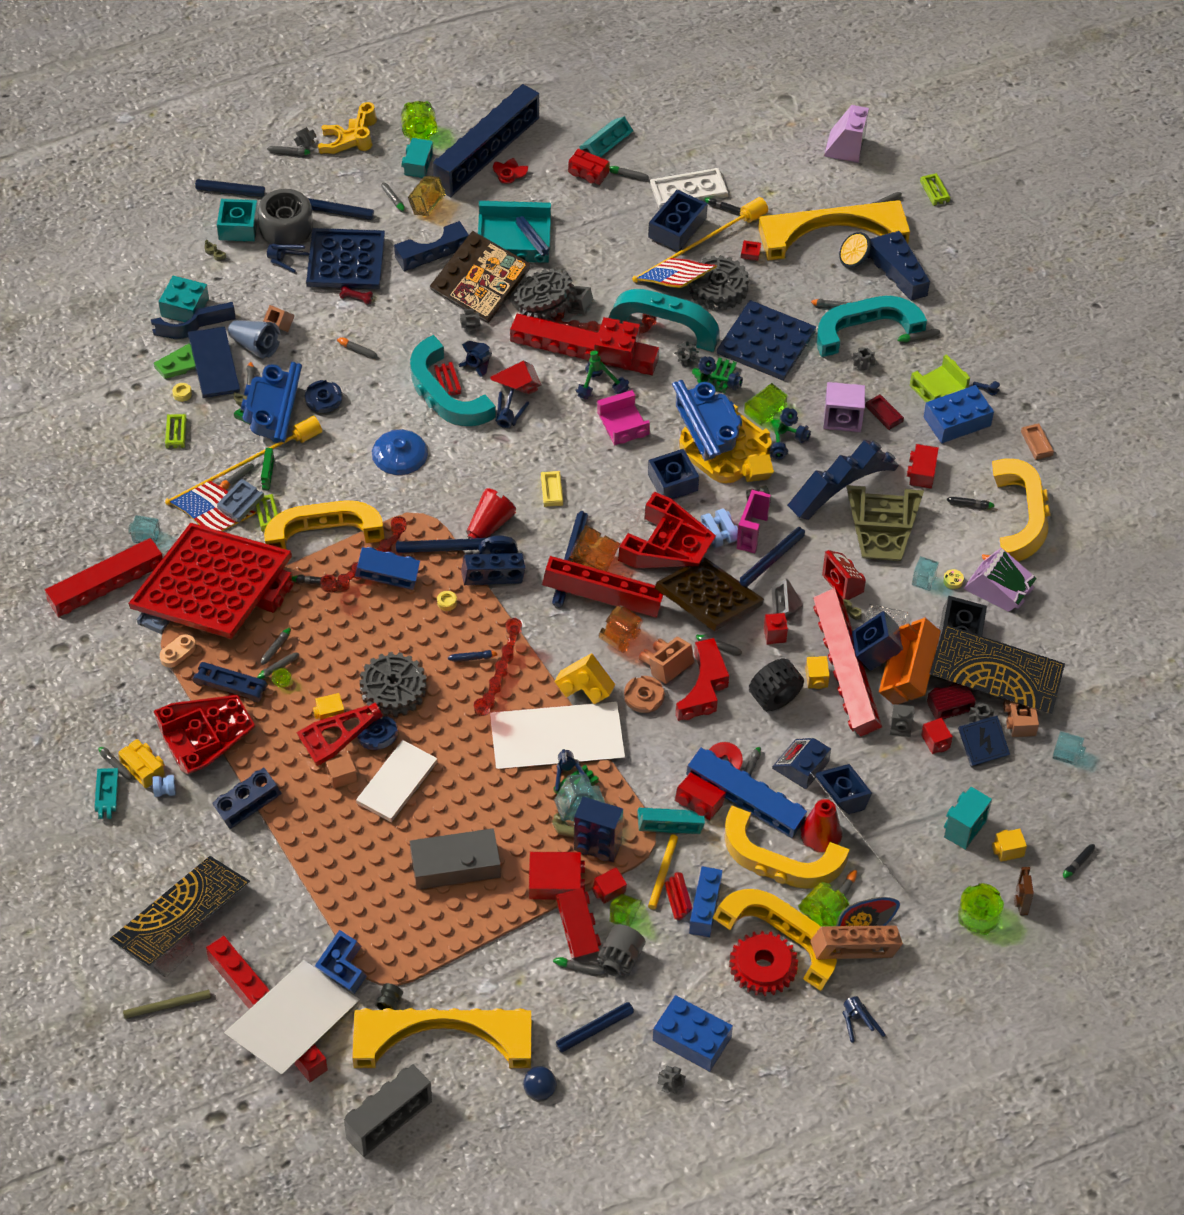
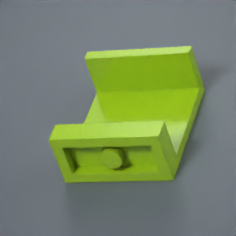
(941, 381)

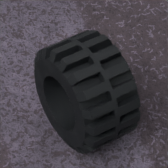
(776, 684)

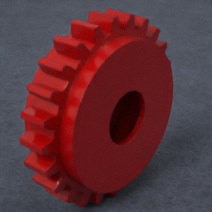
(760, 978)

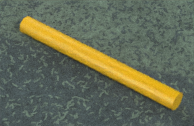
(663, 872)

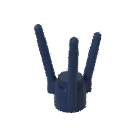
(277, 252)
(505, 417)
(566, 762)
(856, 1010)

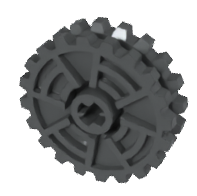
(722, 285)
(545, 294)
(393, 684)

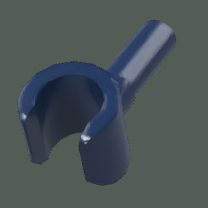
(992, 389)

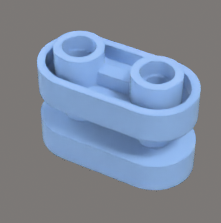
(724, 521)

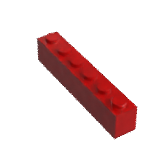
(103, 577)
(602, 586)

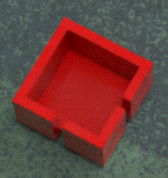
(617, 341)

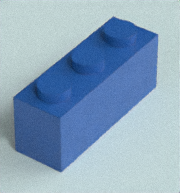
(387, 568)
(705, 901)

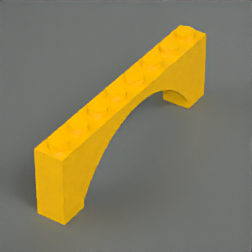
(782, 230)
(381, 1029)

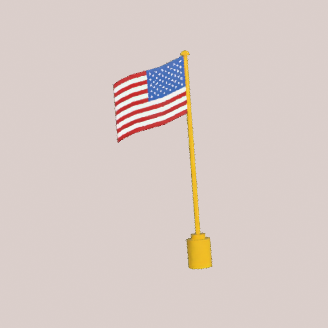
(681, 272)
(202, 500)

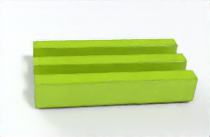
(932, 192)
(175, 442)
(266, 497)

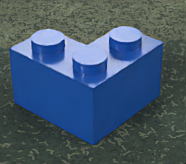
(337, 962)

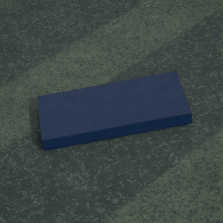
(213, 362)

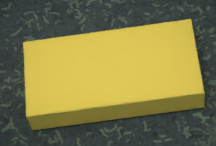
(551, 488)

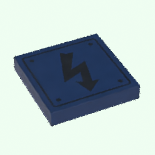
(984, 740)

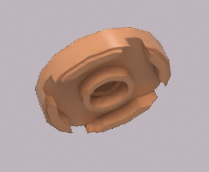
(644, 686)

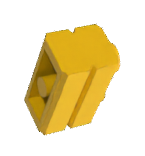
(141, 762)

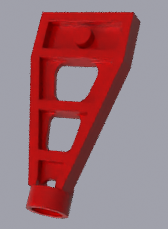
(315, 742)

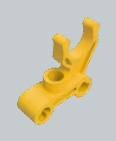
(355, 135)

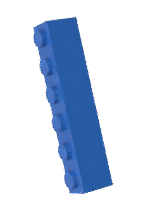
(748, 793)

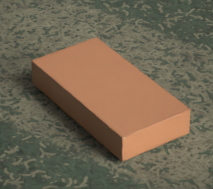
(1037, 441)

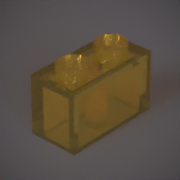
(426, 195)

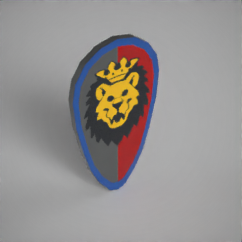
(869, 912)

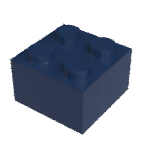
(673, 474)
(877, 640)

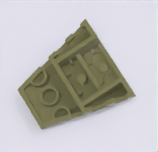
(883, 521)

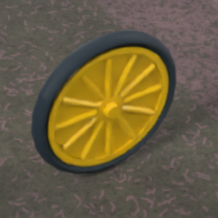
(855, 249)

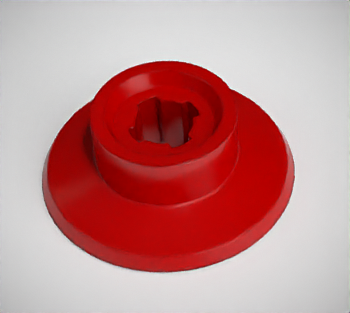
(729, 751)

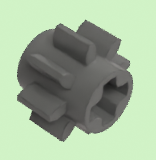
(305, 138)
(469, 320)
(685, 357)
(863, 358)
(981, 712)
(671, 1079)

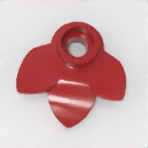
(509, 170)

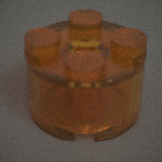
(620, 628)

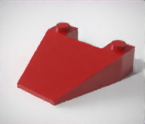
(675, 541)

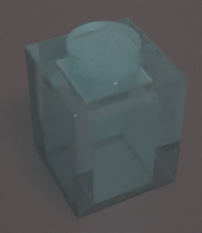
(144, 528)
(925, 573)
(1069, 748)

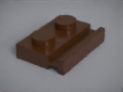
(1025, 892)

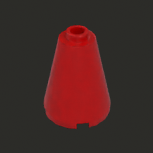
(490, 514)
(822, 826)

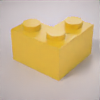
(588, 676)

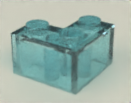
(571, 793)

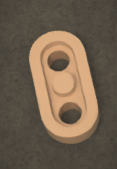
(178, 650)

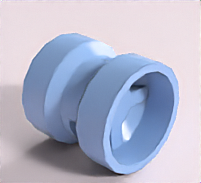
(164, 785)

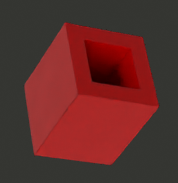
(775, 628)
(936, 736)
(609, 885)

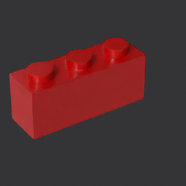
(578, 922)

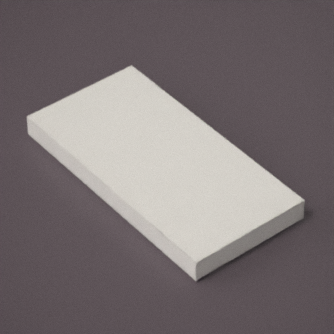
(697, 184)
(396, 781)

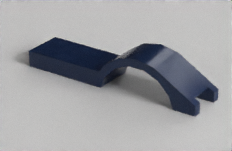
(201, 318)

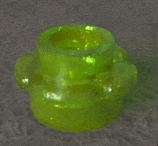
(281, 681)

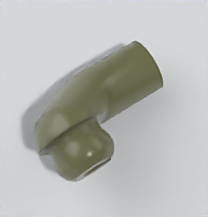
(561, 826)

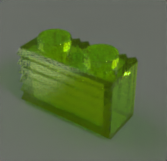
(766, 404)

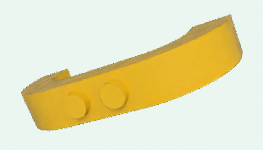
(324, 516)
(1035, 533)
(775, 865)
(782, 917)

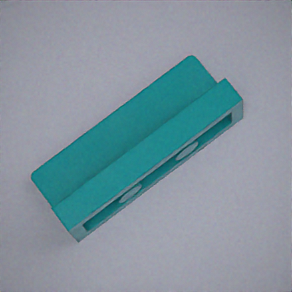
(608, 137)
(669, 820)

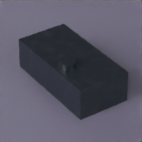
(963, 615)

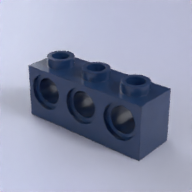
(493, 569)
(244, 808)

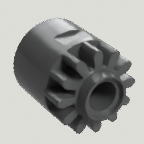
(621, 950)

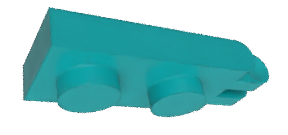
(106, 791)

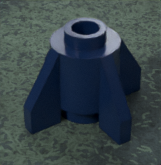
(477, 356)

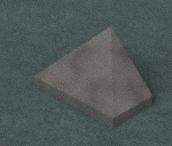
(785, 598)

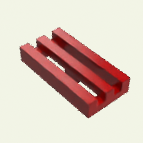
(444, 369)
(678, 896)

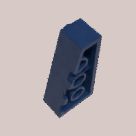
(899, 263)

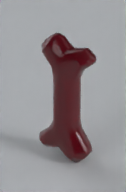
(365, 297)

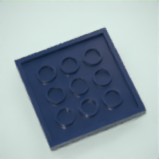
(345, 258)
(766, 340)

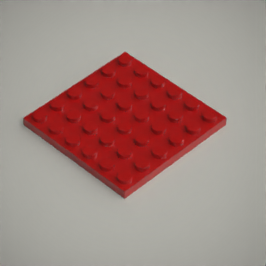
(210, 580)

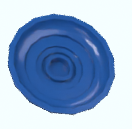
(399, 452)

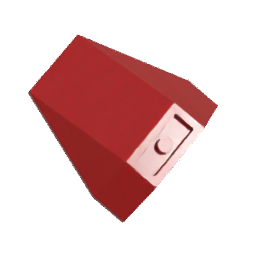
(202, 729)

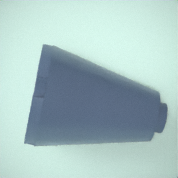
(256, 336)

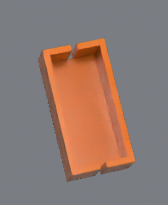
(909, 671)

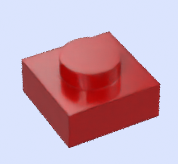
(751, 250)

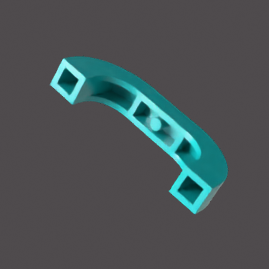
(671, 309)
(866, 311)
(451, 410)

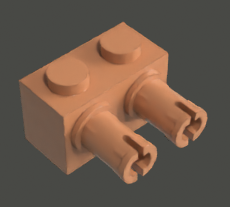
(669, 659)

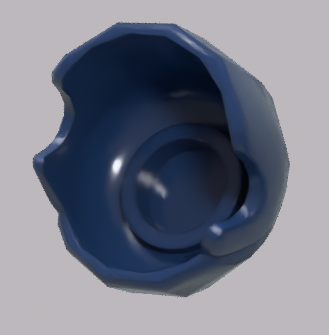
(539, 1083)

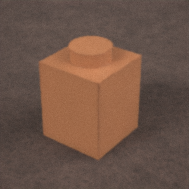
(279, 317)
(342, 771)

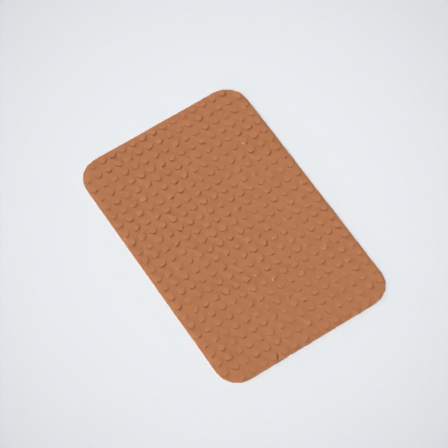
(351, 857)

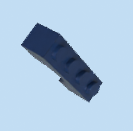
(413, 254)

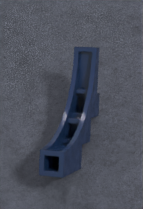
(823, 485)

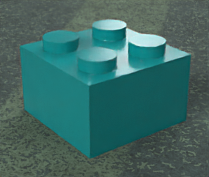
(237, 220)
(182, 298)
(967, 817)

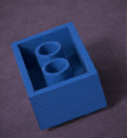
(958, 414)
(692, 1033)

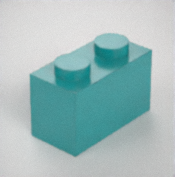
(417, 157)

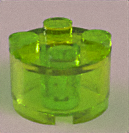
(418, 120)
(823, 905)
(980, 908)

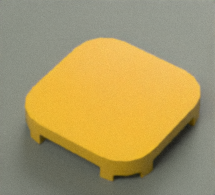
(728, 466)

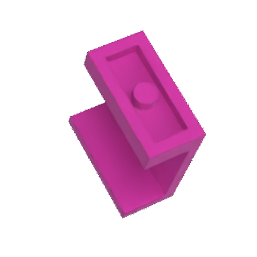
(622, 418)
(748, 532)

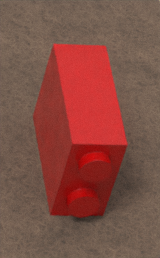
(554, 874)

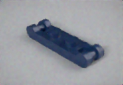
(230, 681)

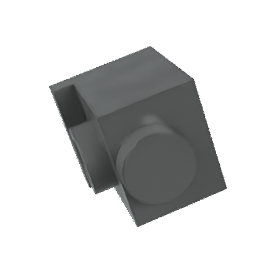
(582, 300)
(902, 720)

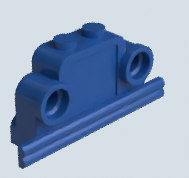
(271, 401)
(708, 418)

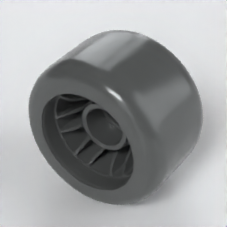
(285, 217)

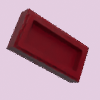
(884, 412)

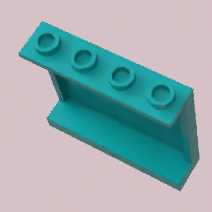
(499, 225)

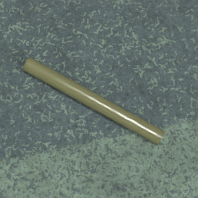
(165, 1004)

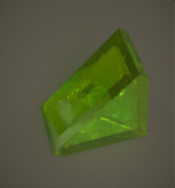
(624, 910)

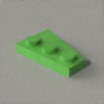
(176, 363)

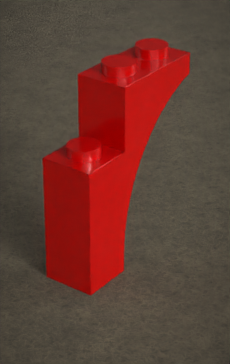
(712, 678)

